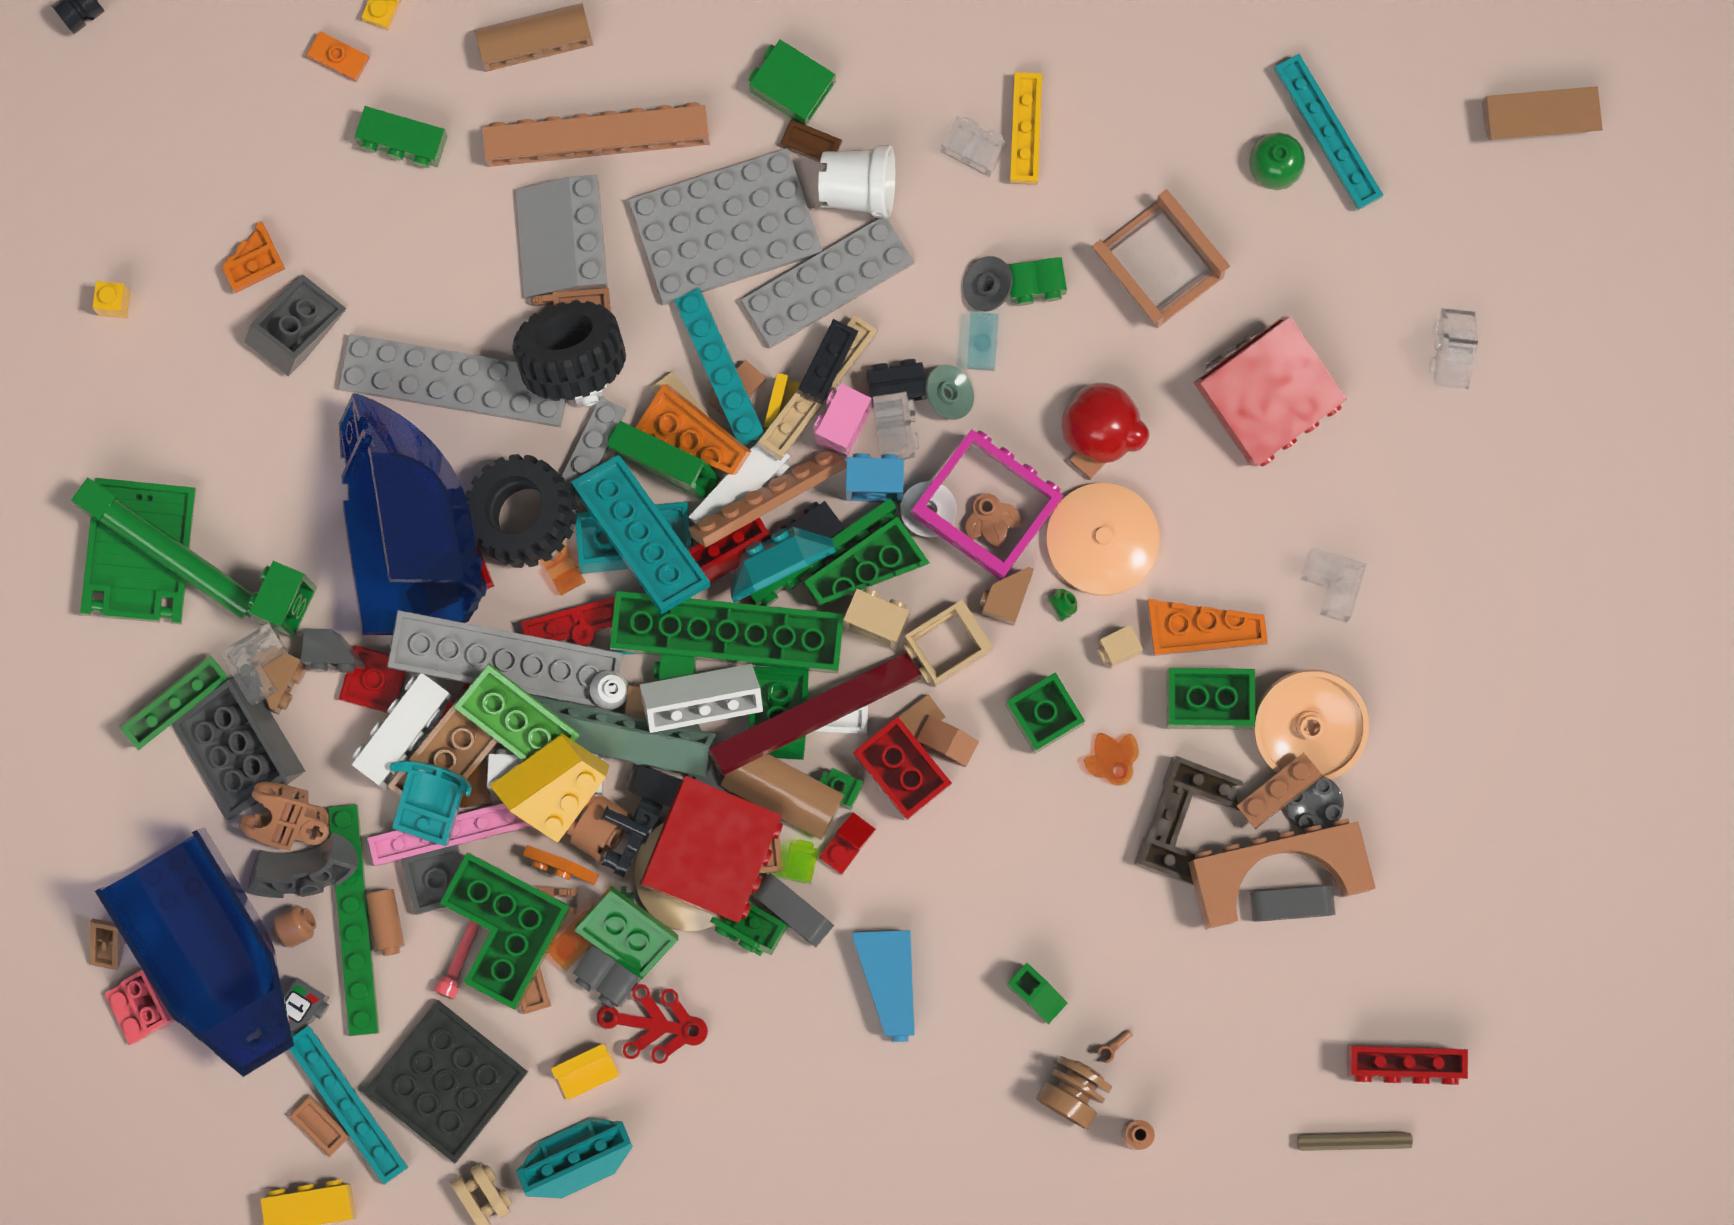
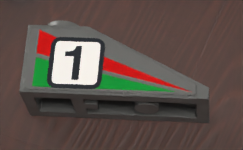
(304, 1004)

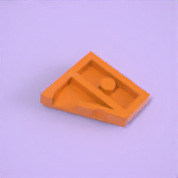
(253, 260)
(563, 867)

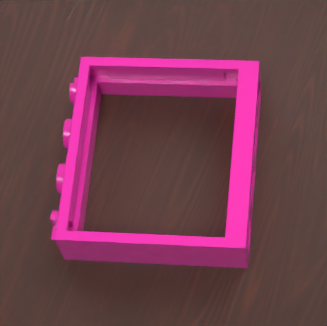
(959, 539)

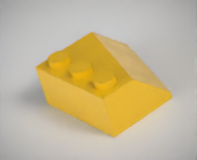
(552, 785)

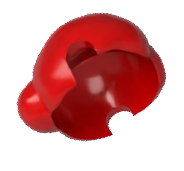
(1103, 423)

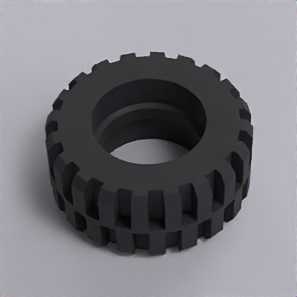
(569, 350)
(544, 534)

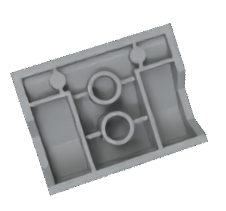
(561, 236)

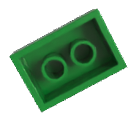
(282, 598)
(1210, 698)

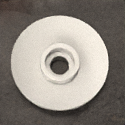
(942, 504)

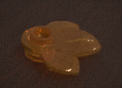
(1111, 755)

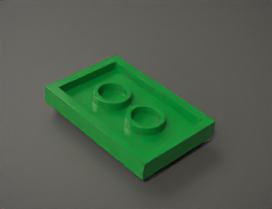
(626, 932)

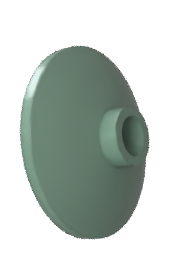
(949, 392)

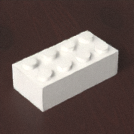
(403, 730)

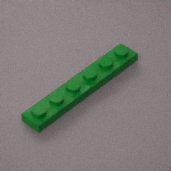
(857, 531)

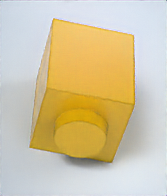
(111, 299)

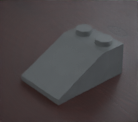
(294, 325)

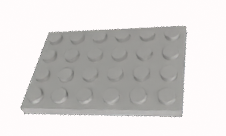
(725, 226)

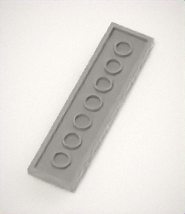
(444, 380)
(463, 650)

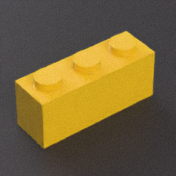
(309, 1205)

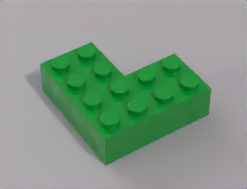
(520, 924)

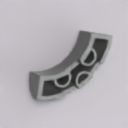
(303, 871)

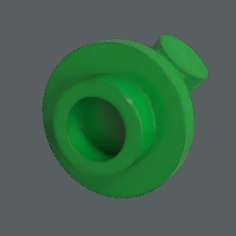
(1063, 603)

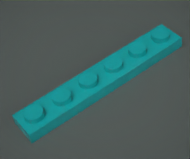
(1328, 132)
(719, 367)
(347, 1105)

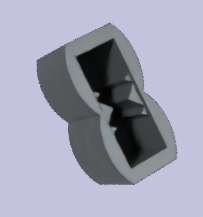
(606, 977)

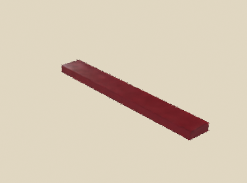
(814, 714)

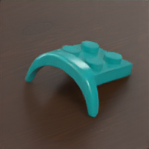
(429, 800)

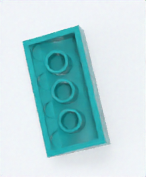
(598, 553)

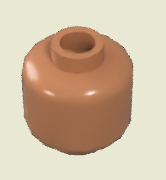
(293, 926)

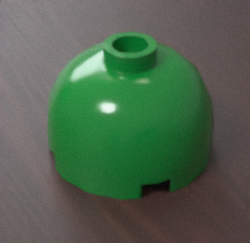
(1277, 161)

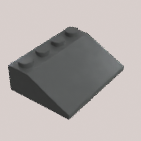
(236, 747)

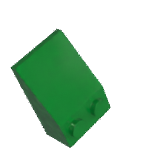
(781, 691)

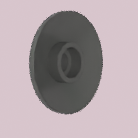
(979, 280)

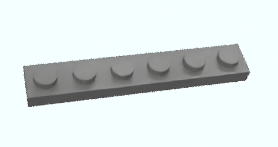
(592, 444)

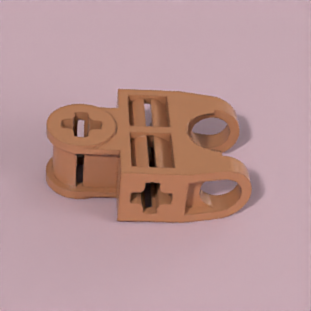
(286, 817)

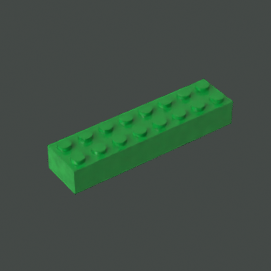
(729, 633)

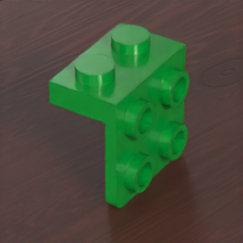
(757, 933)

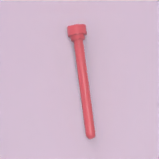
(448, 984)

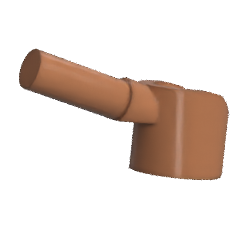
(1115, 1045)

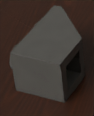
(327, 650)

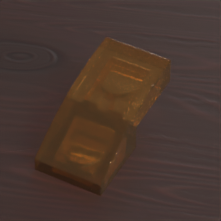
(564, 572)

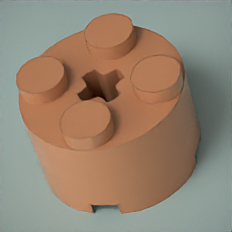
(597, 835)

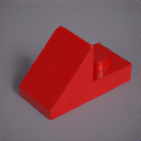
(847, 843)

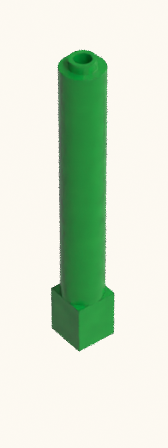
(162, 547)

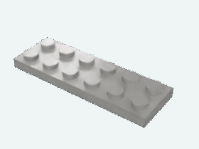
(827, 281)

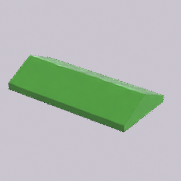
(511, 714)

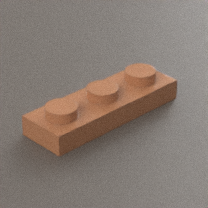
(1279, 791)

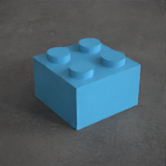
(874, 478)

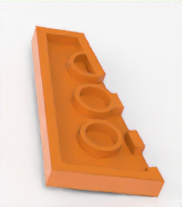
(689, 429)

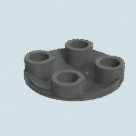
(1317, 805)

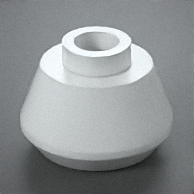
(601, 690)

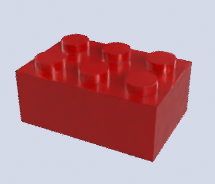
(902, 768)

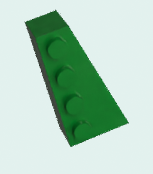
(872, 561)

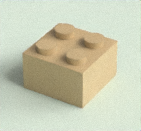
(876, 618)

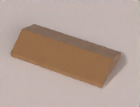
(452, 744)

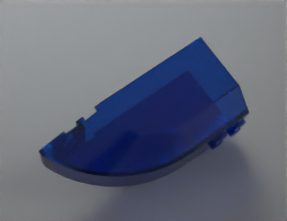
(404, 522)
(204, 951)

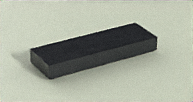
(827, 361)

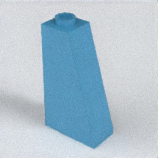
(888, 972)

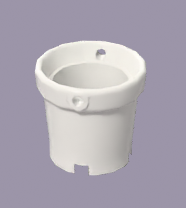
(859, 180)

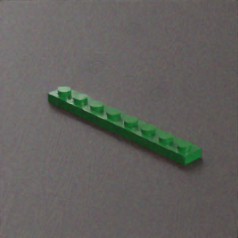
(355, 930)

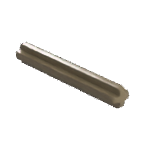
(1354, 1141)

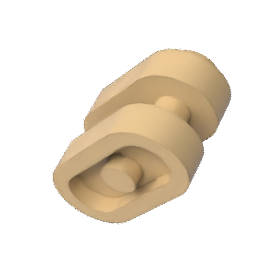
(483, 1178)

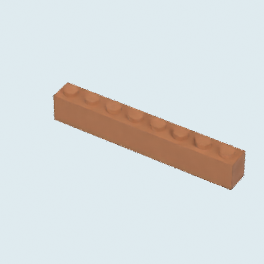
(595, 135)

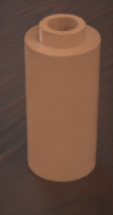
(385, 922)
(1128, 1135)

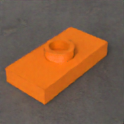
(338, 56)

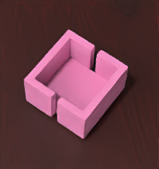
(843, 420)

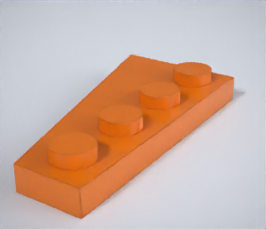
(1190, 628)

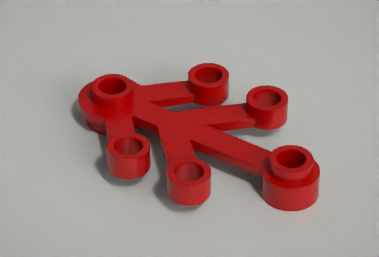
(657, 1025)

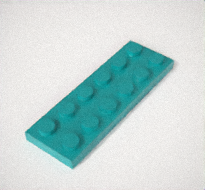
(640, 534)

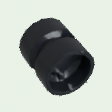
(76, 12)

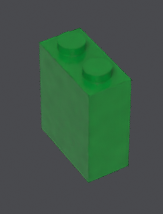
(791, 82)

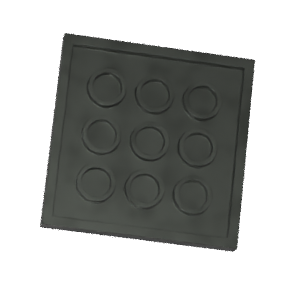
(446, 1081)

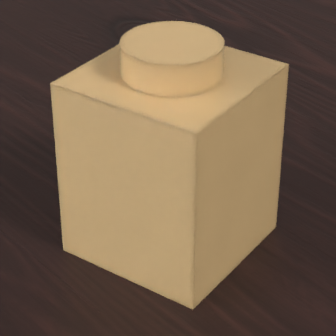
(1119, 647)

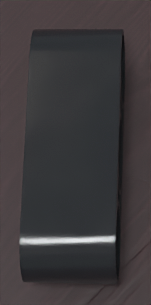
(652, 784)

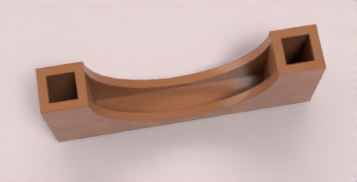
(1336, 849)

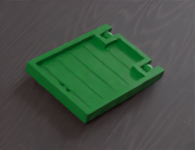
(125, 574)

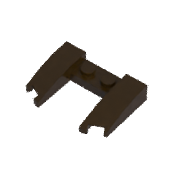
(1180, 784)

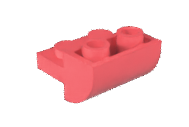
(138, 1008)

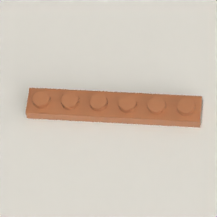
(767, 498)

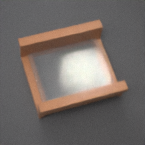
(1163, 259)

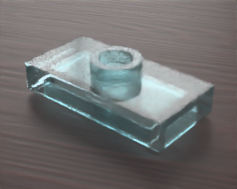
(982, 341)

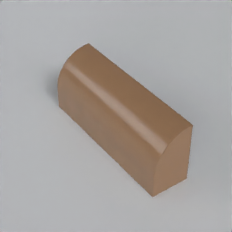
(533, 37)
(1542, 113)
(786, 792)

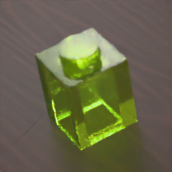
(801, 862)

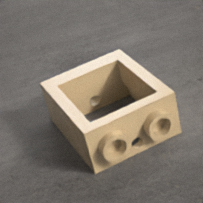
(972, 628)

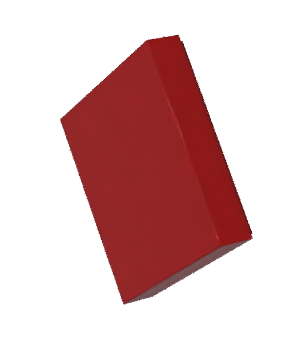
(374, 685)

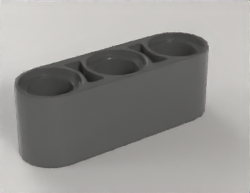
(1292, 903)
(793, 910)

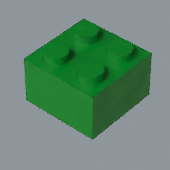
(1045, 713)

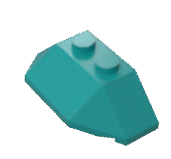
(778, 558)
(574, 1158)

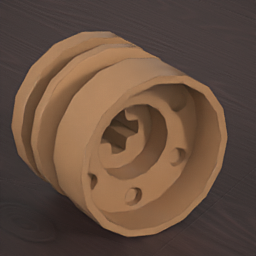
(1074, 1092)

